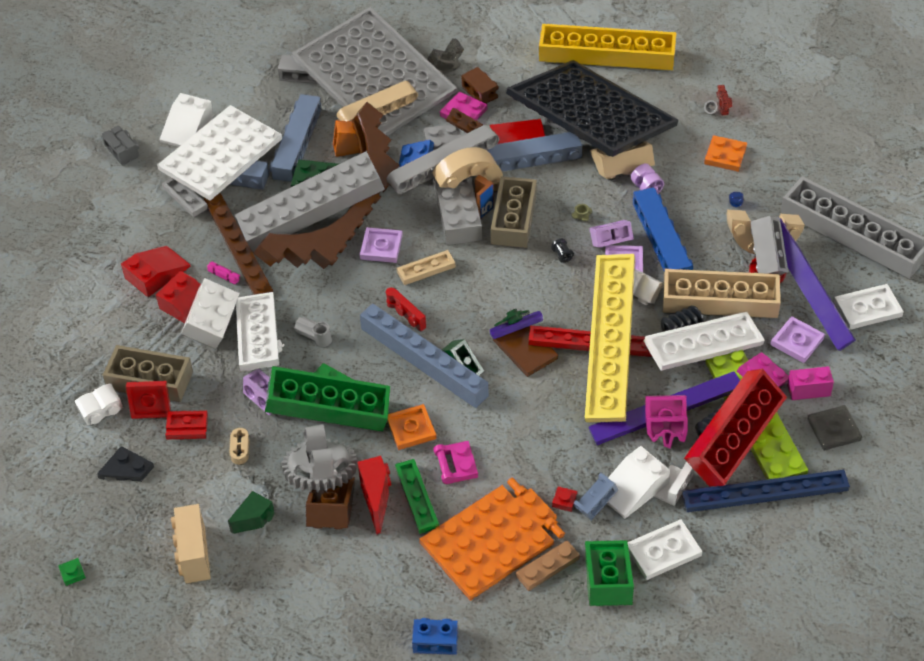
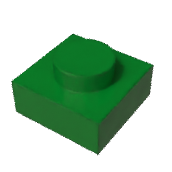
(71, 571)

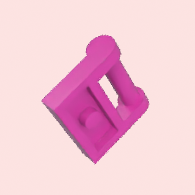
(462, 460)

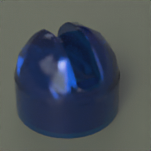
(736, 199)

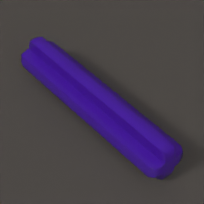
(504, 329)

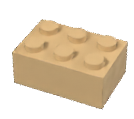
(190, 544)

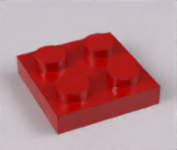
(148, 399)

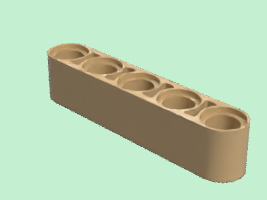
(384, 101)

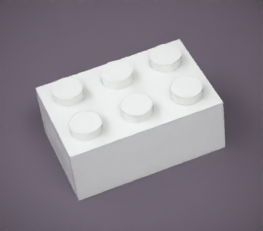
(210, 313)

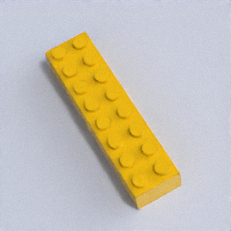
(607, 46)

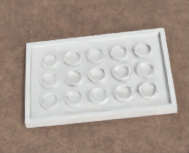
(219, 152)

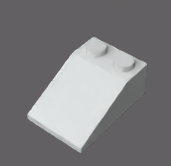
(185, 119)
(637, 480)

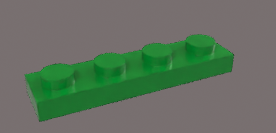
(416, 496)

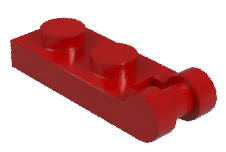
(405, 308)

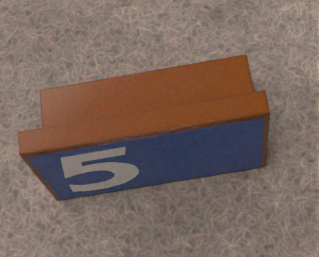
(484, 195)

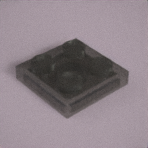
(834, 427)

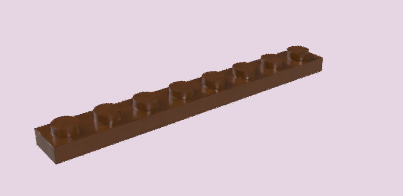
(238, 246)

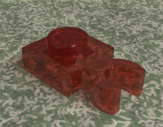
(724, 101)

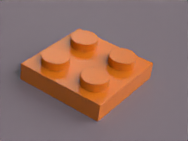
(725, 153)
(411, 427)

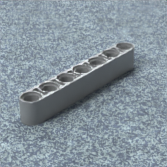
(421, 169)

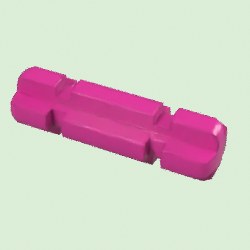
(223, 272)

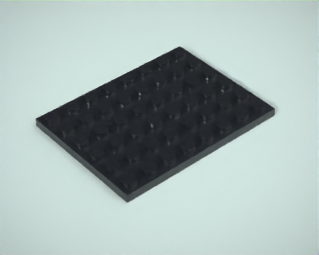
(592, 107)

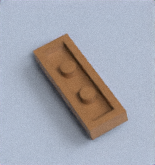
(547, 565)

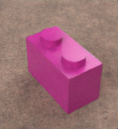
(810, 383)

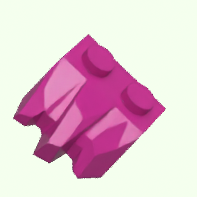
(666, 418)

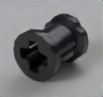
(562, 251)

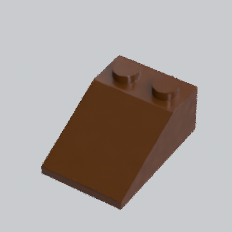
(330, 507)

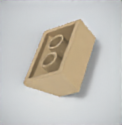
(624, 162)

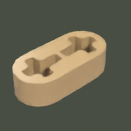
(243, 446)

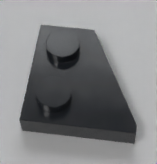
(126, 466)

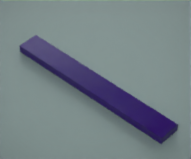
(815, 292)
(695, 397)

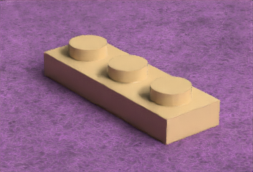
(426, 267)

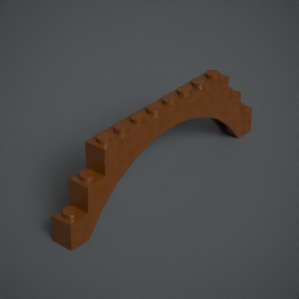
(326, 242)

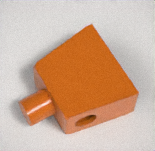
(345, 139)

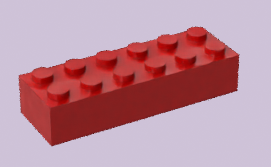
(735, 427)

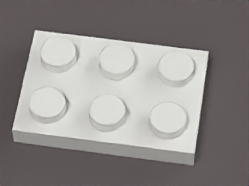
(868, 306)
(664, 549)

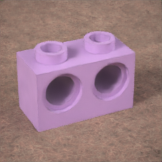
(611, 233)
(255, 387)

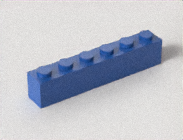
(660, 230)

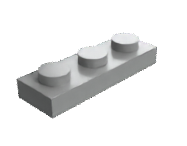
(185, 197)

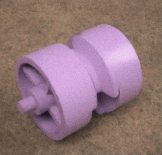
(645, 177)

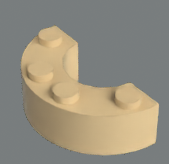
(467, 163)
(741, 227)

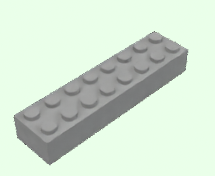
(311, 200)
(456, 205)
(855, 226)

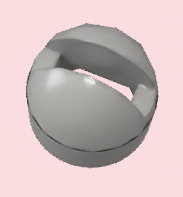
(709, 110)

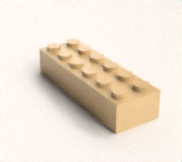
(722, 292)

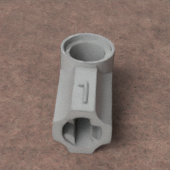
(318, 332)

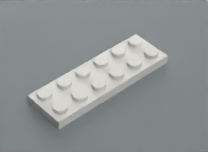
(257, 332)
(703, 340)

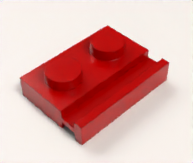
(186, 425)

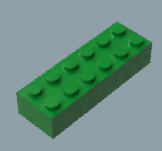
(327, 398)

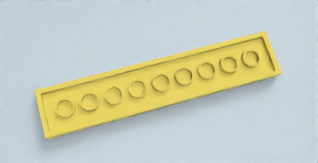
(610, 339)

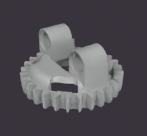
(323, 461)

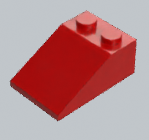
(153, 269)
(178, 296)
(374, 484)

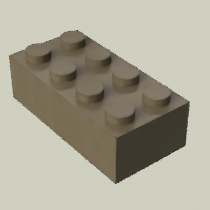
(513, 212)
(142, 365)

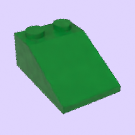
(609, 573)

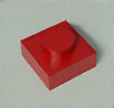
(564, 499)

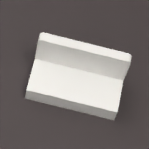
(678, 482)

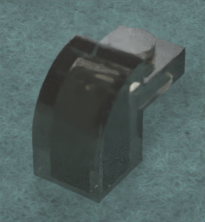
(447, 60)

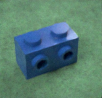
(435, 636)

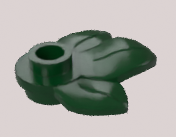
(513, 317)

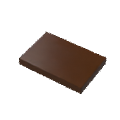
(524, 356)

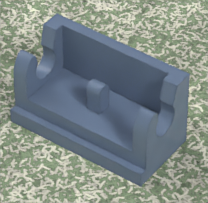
(596, 497)

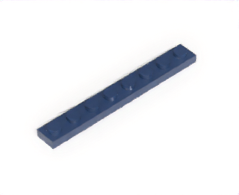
(765, 490)

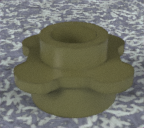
(582, 212)

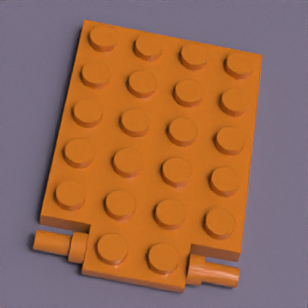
(492, 538)

